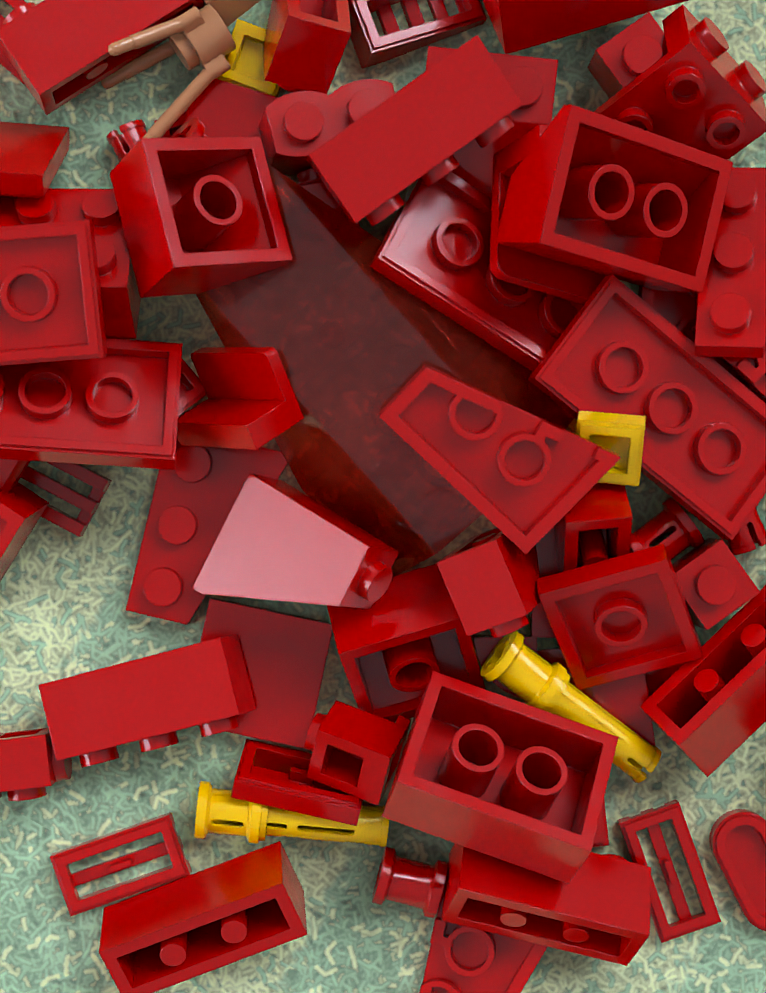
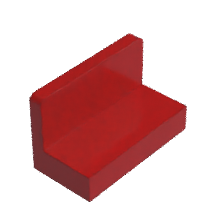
(246, 399)

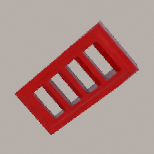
(376, 49)

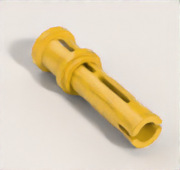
(549, 689)
(231, 816)

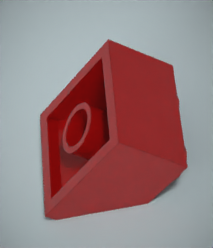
(198, 213)
(401, 641)

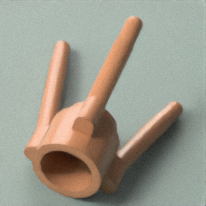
(196, 38)

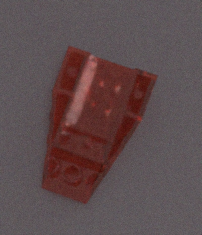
(347, 351)

